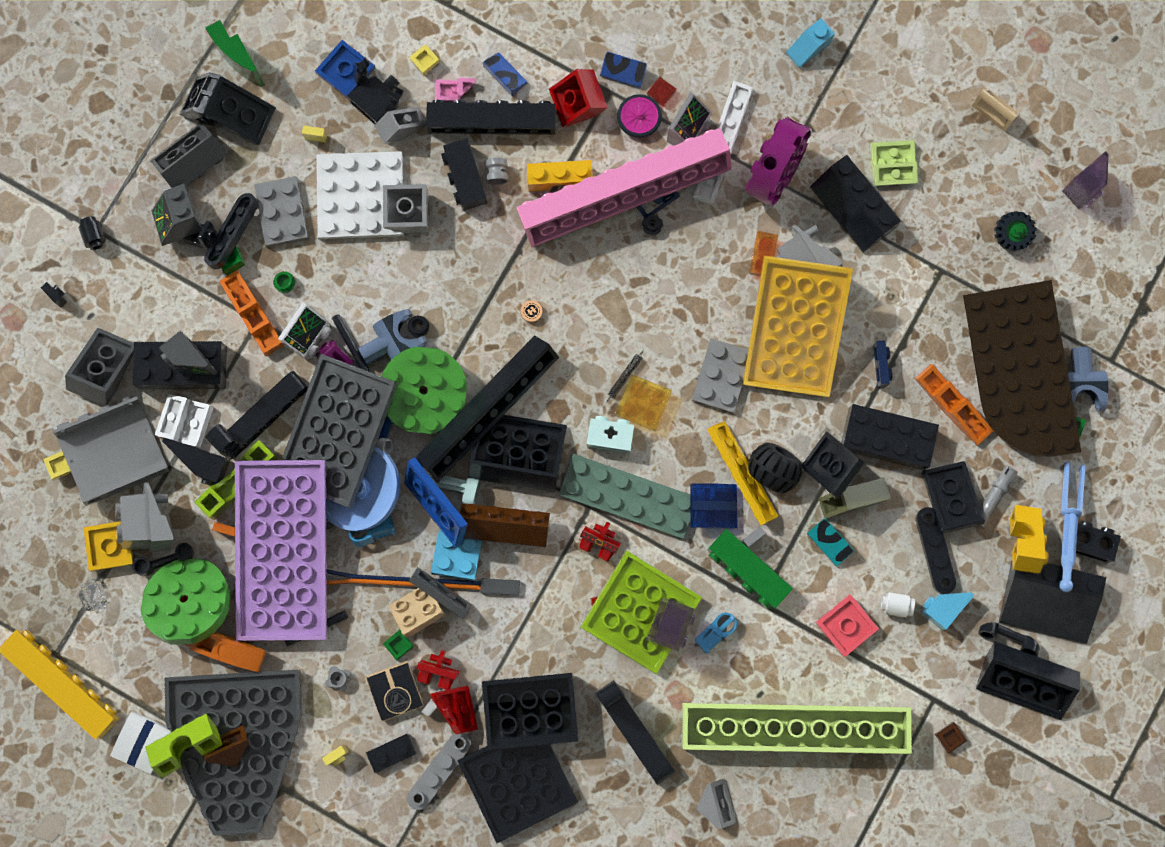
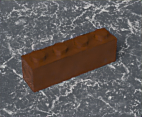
(506, 525)

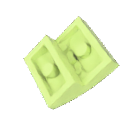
(894, 162)

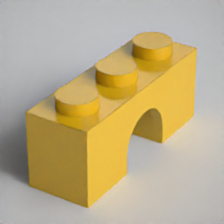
(546, 175)
(1029, 551)

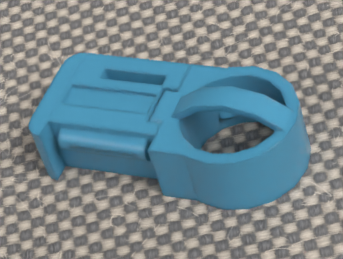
(384, 529)
(712, 634)

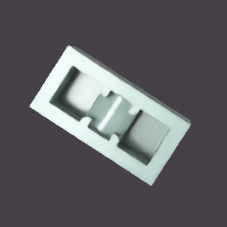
(618, 443)

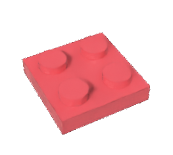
(847, 625)

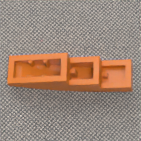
(251, 313)
(954, 405)

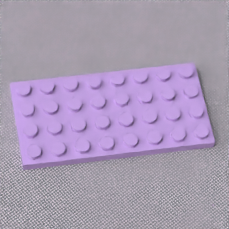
(280, 550)

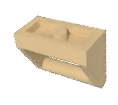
(995, 109)

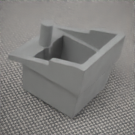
(805, 249)
(142, 522)

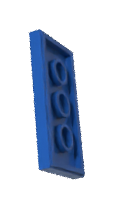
(435, 502)

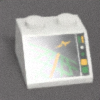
(305, 332)

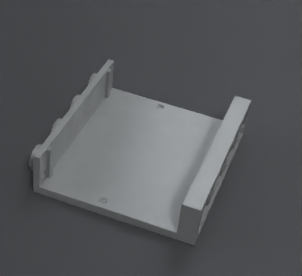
(110, 450)

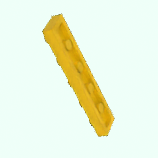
(738, 466)

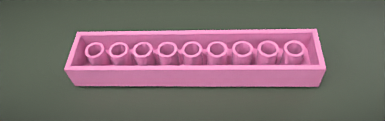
(625, 187)

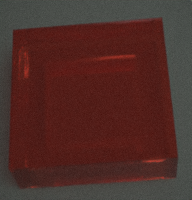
(661, 91)

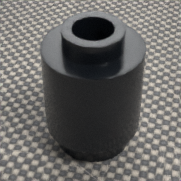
(91, 233)

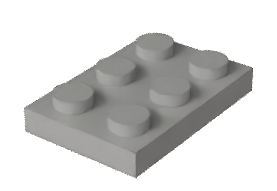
(281, 211)
(721, 376)

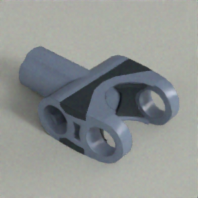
(389, 338)
(1085, 380)

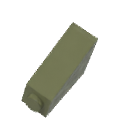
(855, 498)

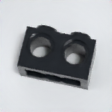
(1092, 546)

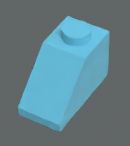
(811, 43)
(945, 608)

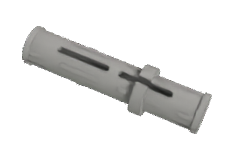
(998, 489)

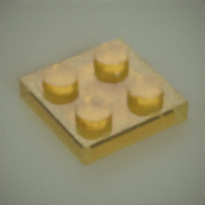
(643, 402)

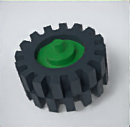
(1015, 231)

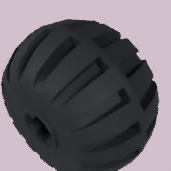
(775, 467)

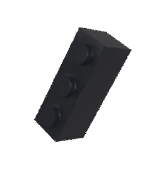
(464, 174)

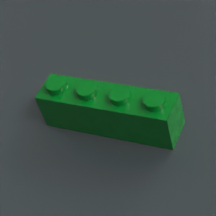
(750, 569)

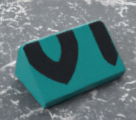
(830, 542)

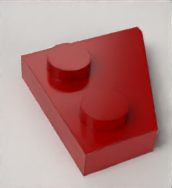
(456, 708)

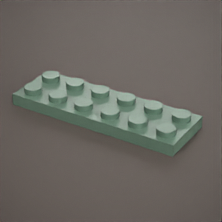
(627, 496)

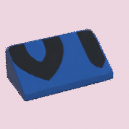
(623, 69)
(504, 73)

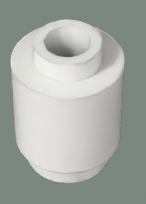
(898, 605)

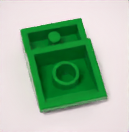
(234, 52)

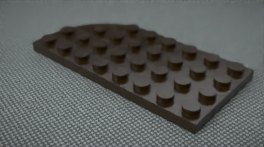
(1023, 368)

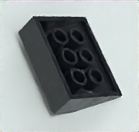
(519, 453)
(1040, 605)
(530, 711)

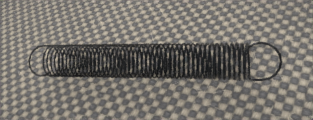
(616, 388)

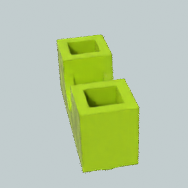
(166, 752)

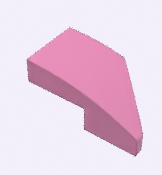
(452, 89)

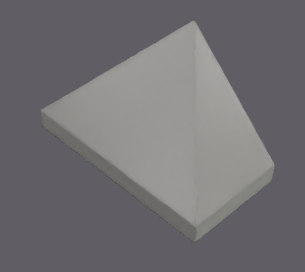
(716, 804)

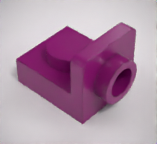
(332, 350)

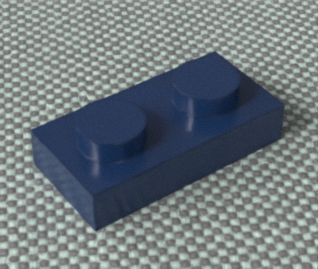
(881, 355)

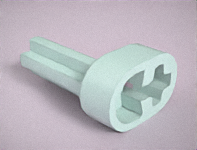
(469, 487)

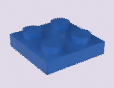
(340, 68)

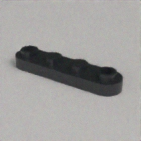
(231, 231)
(935, 552)

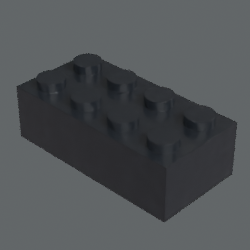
(154, 373)
(889, 437)

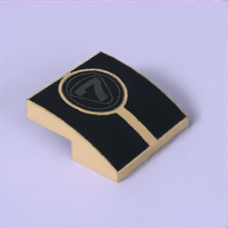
(394, 691)

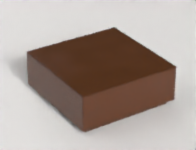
(950, 737)

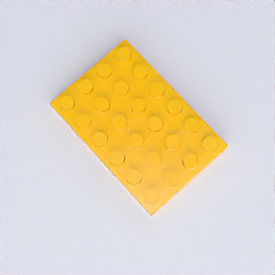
(797, 326)

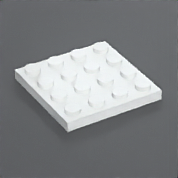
(353, 193)

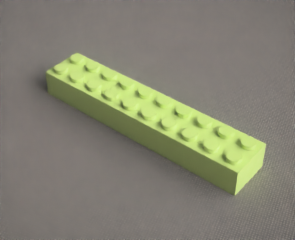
(796, 728)

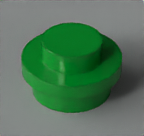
(284, 282)

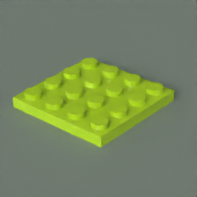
(628, 607)

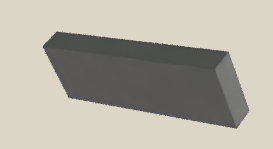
(440, 593)

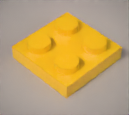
(102, 548)

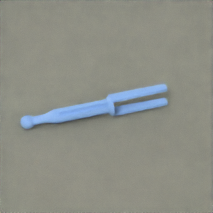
(1070, 527)

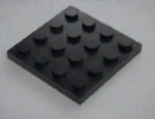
(517, 787)

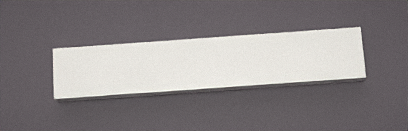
(729, 124)

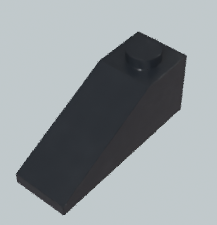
(203, 464)

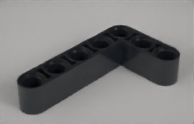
(258, 418)
(635, 732)

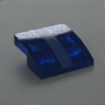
(713, 505)

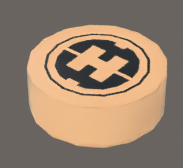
(531, 311)

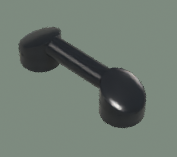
(145, 567)
(990, 631)

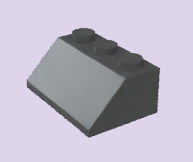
(189, 157)

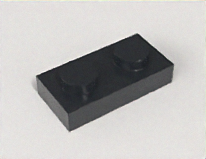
(391, 753)

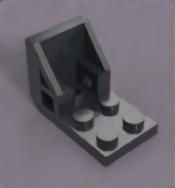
(223, 103)

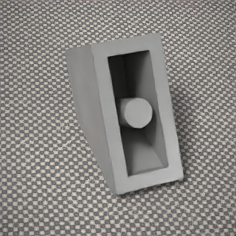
(400, 124)

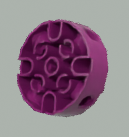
(778, 161)

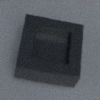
(54, 293)

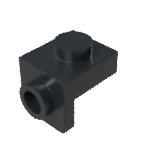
(203, 238)

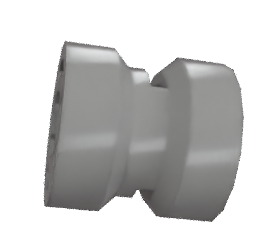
(496, 170)

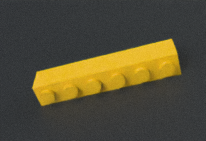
(58, 684)

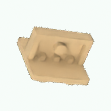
(416, 612)

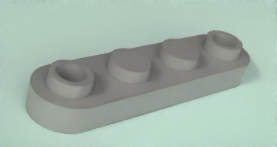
(438, 771)

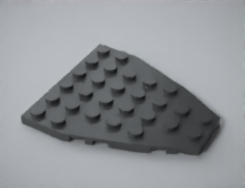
(270, 709)

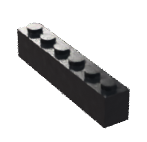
(491, 118)

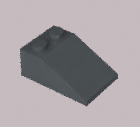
(100, 367)

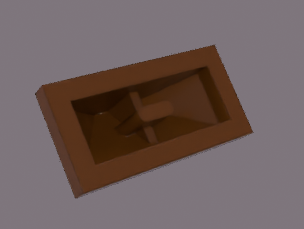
(232, 748)

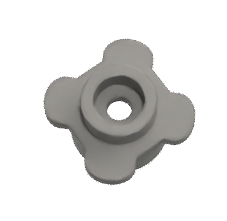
(335, 672)

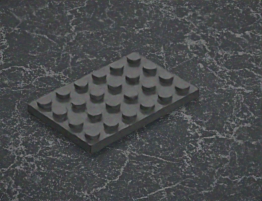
(341, 424)

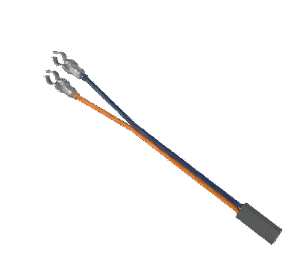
(490, 586)

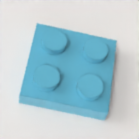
(456, 562)

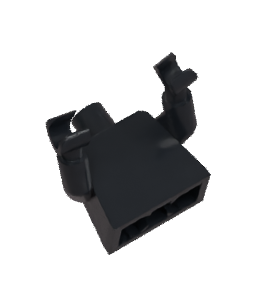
(373, 96)

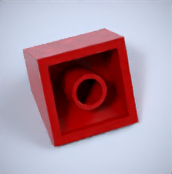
(578, 97)

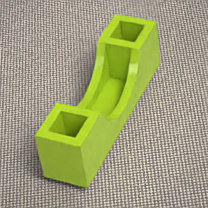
(222, 495)

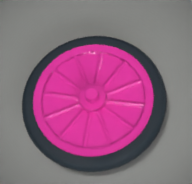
(639, 116)

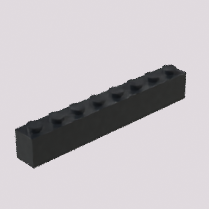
(486, 408)

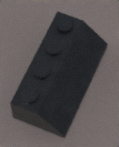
(855, 203)
(1028, 680)

